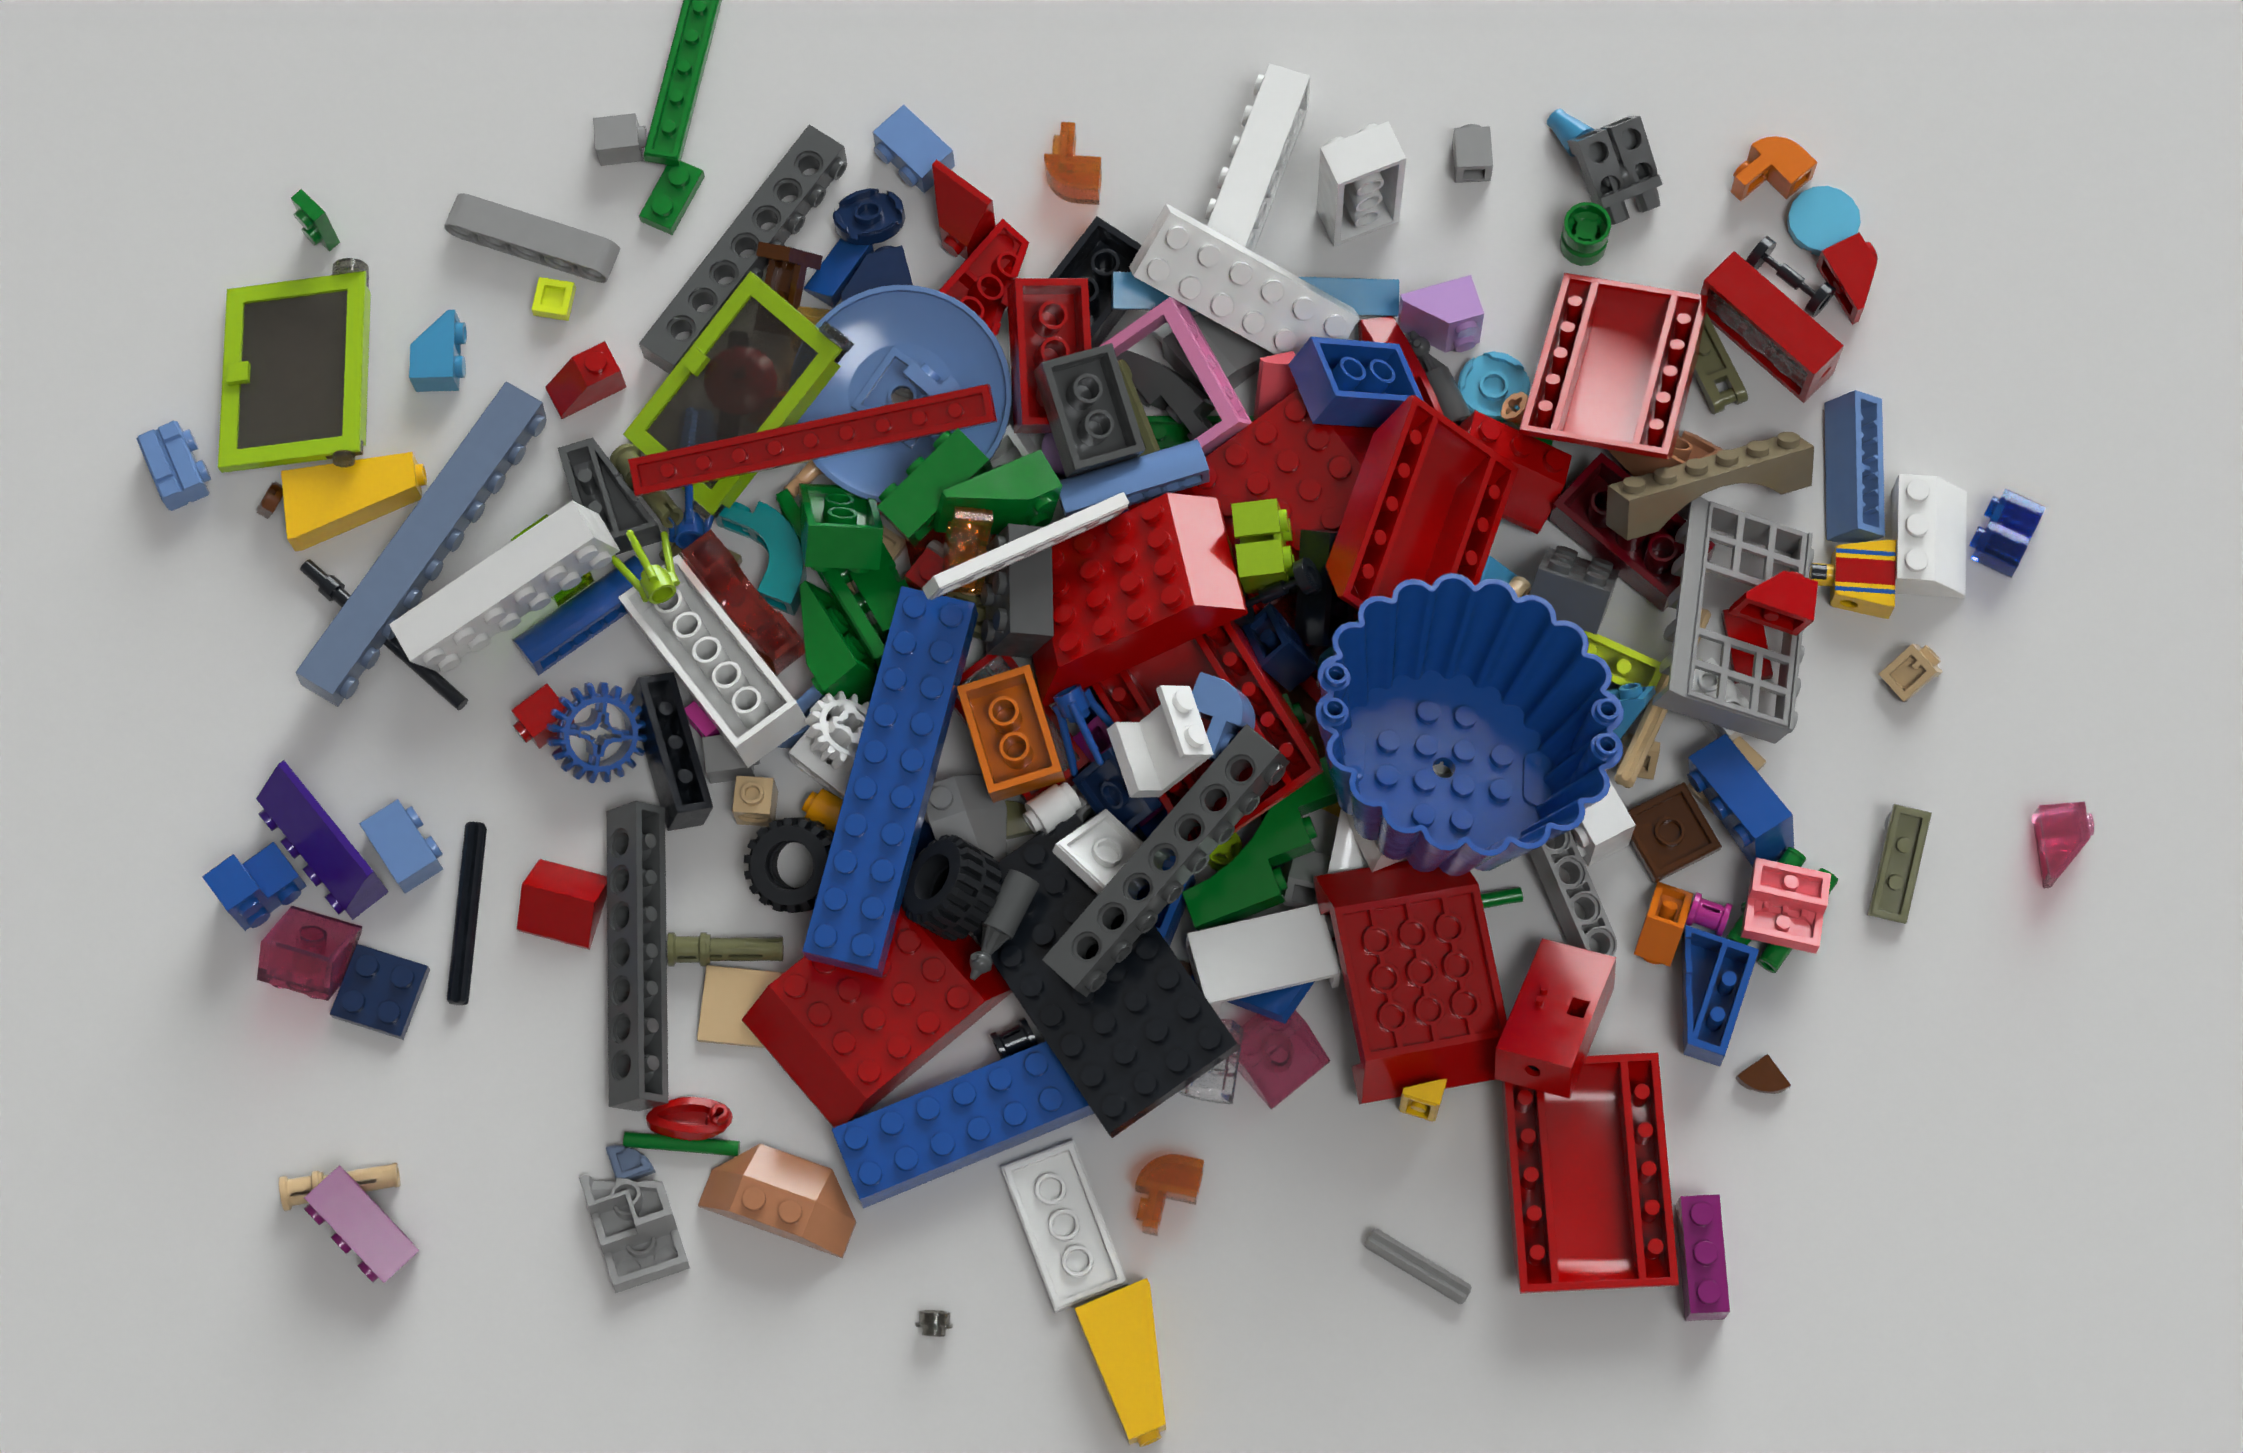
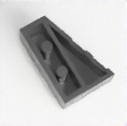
(600, 488)

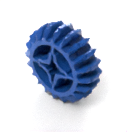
(597, 748)

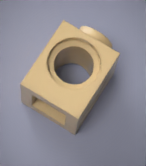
(754, 800)

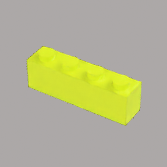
(1625, 663)

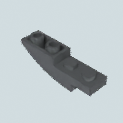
(1169, 390)

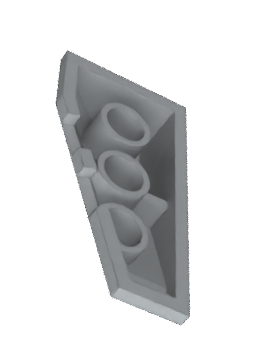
(965, 809)

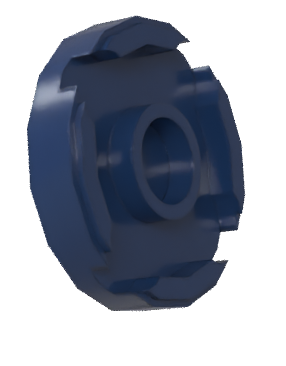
(869, 217)

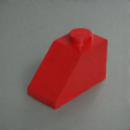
(1849, 269)
(585, 380)
(1780, 602)

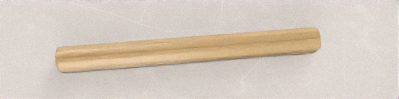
(1647, 730)

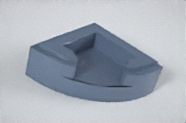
(629, 1163)

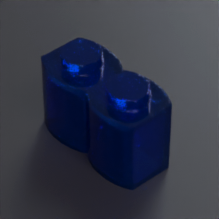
(2007, 532)

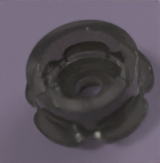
(934, 1322)

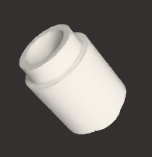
(1051, 808)

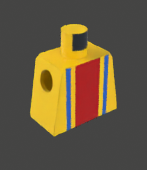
(1860, 577)

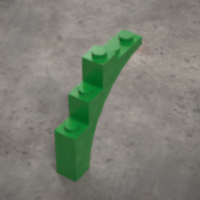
(1249, 880)

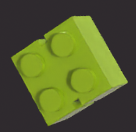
(1262, 546)

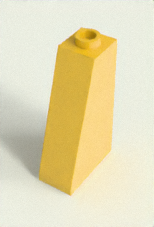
(335, 499)
(1125, 1351)

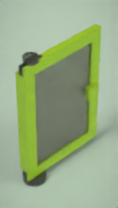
(296, 371)
(742, 376)

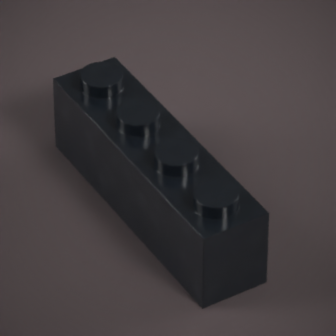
(671, 752)

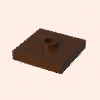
(1671, 833)

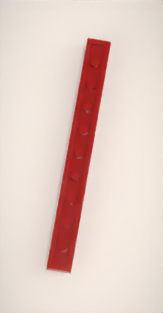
(812, 440)

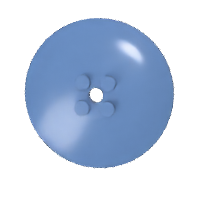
(888, 333)

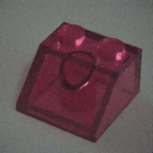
(307, 953)
(1279, 1056)

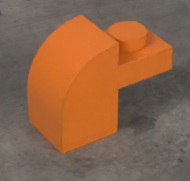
(1779, 162)

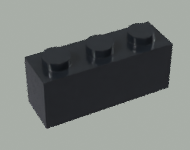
(1324, 612)

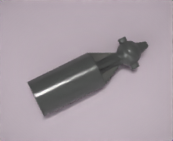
(1441, 380)
(1004, 919)

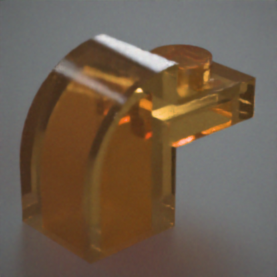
(1071, 175)
(966, 539)
(1167, 1178)

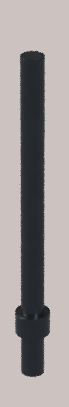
(334, 590)

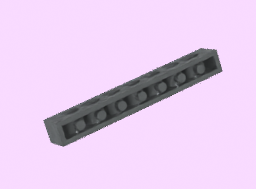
(810, 150)
(1146, 864)
(637, 957)

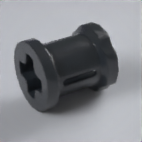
(1014, 1039)

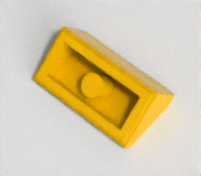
(1423, 1099)

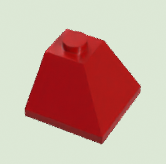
(962, 211)

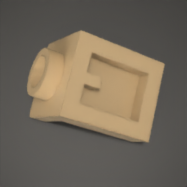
(1911, 671)

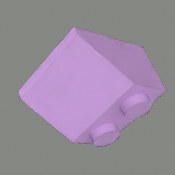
(1444, 314)

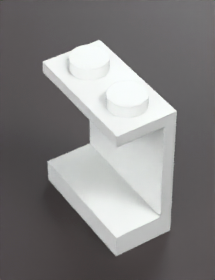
(1161, 745)

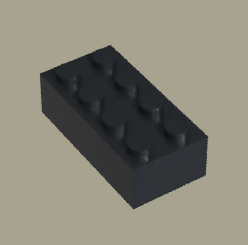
(1095, 256)

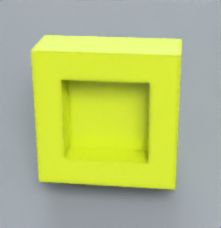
(553, 299)

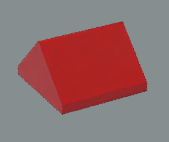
(562, 903)

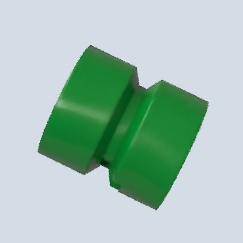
(1585, 233)

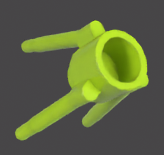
(656, 583)

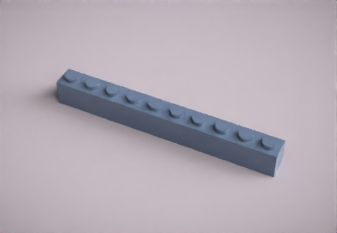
(422, 544)

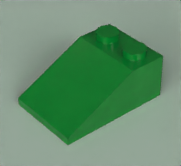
(1016, 492)
(839, 529)
(833, 648)

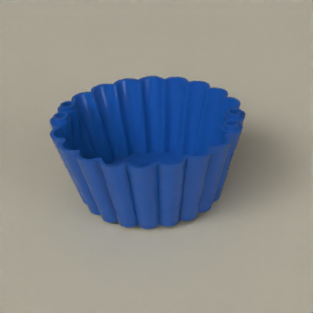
(1488, 693)

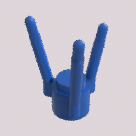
(691, 526)
(1074, 705)

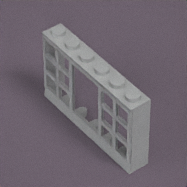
(1686, 629)

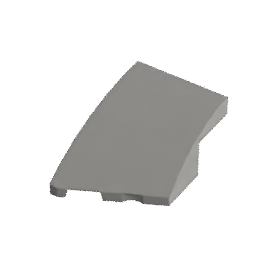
(634, 1230)

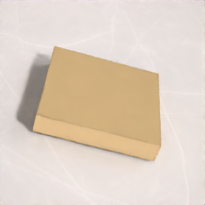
(726, 1000)

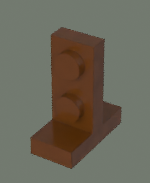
(787, 269)

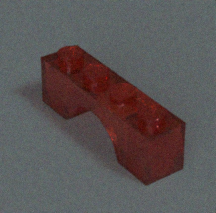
(748, 610)

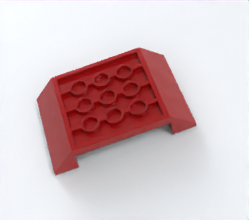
(1415, 976)

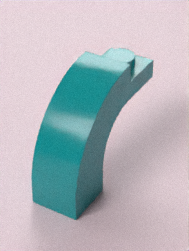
(786, 564)

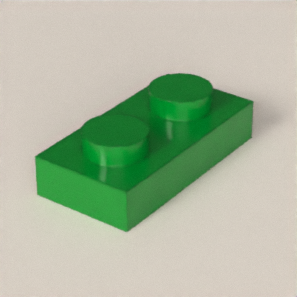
(671, 197)
(314, 221)

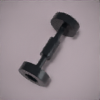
(1819, 298)
(1306, 577)

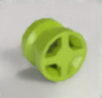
(1219, 862)

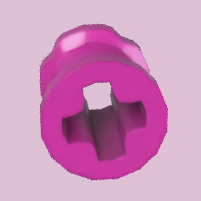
(1708, 914)

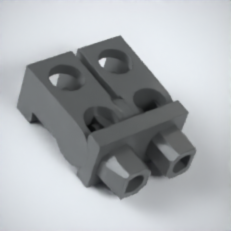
(1618, 167)

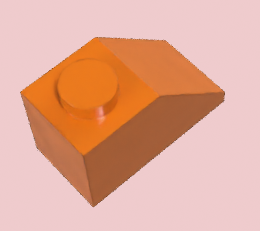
(1663, 924)

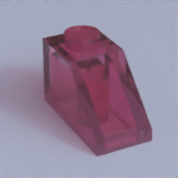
(2060, 836)

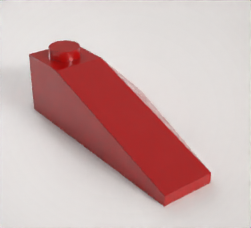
(987, 273)

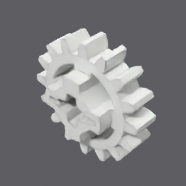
(841, 733)

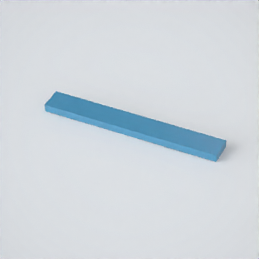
(1366, 296)

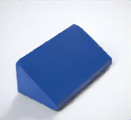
(837, 271)

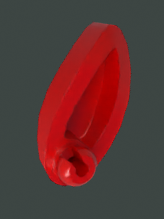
(690, 1118)

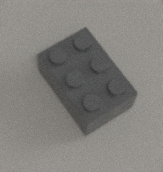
(1089, 410)
(1575, 586)
(1018, 600)

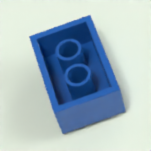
(1352, 381)

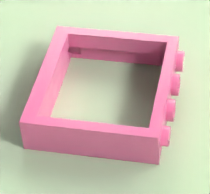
(1202, 360)

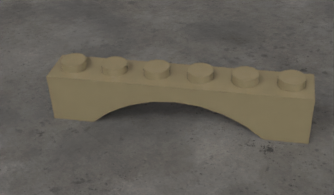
(1648, 501)

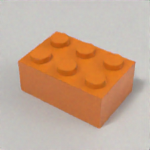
(1011, 733)

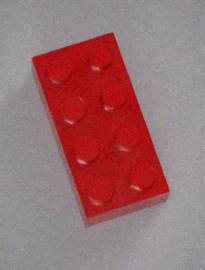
(1045, 323)

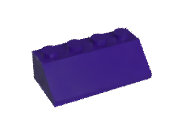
(320, 843)

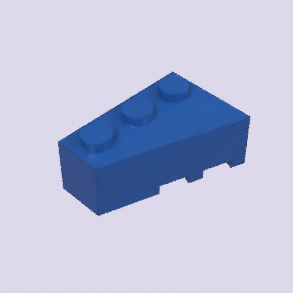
(1742, 800)
(1712, 991)

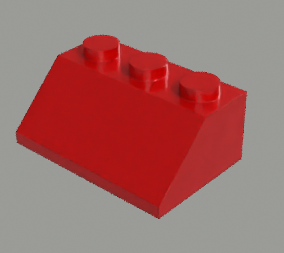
(1540, 471)

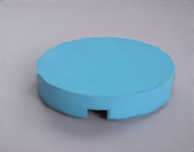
(1822, 218)
(1490, 381)

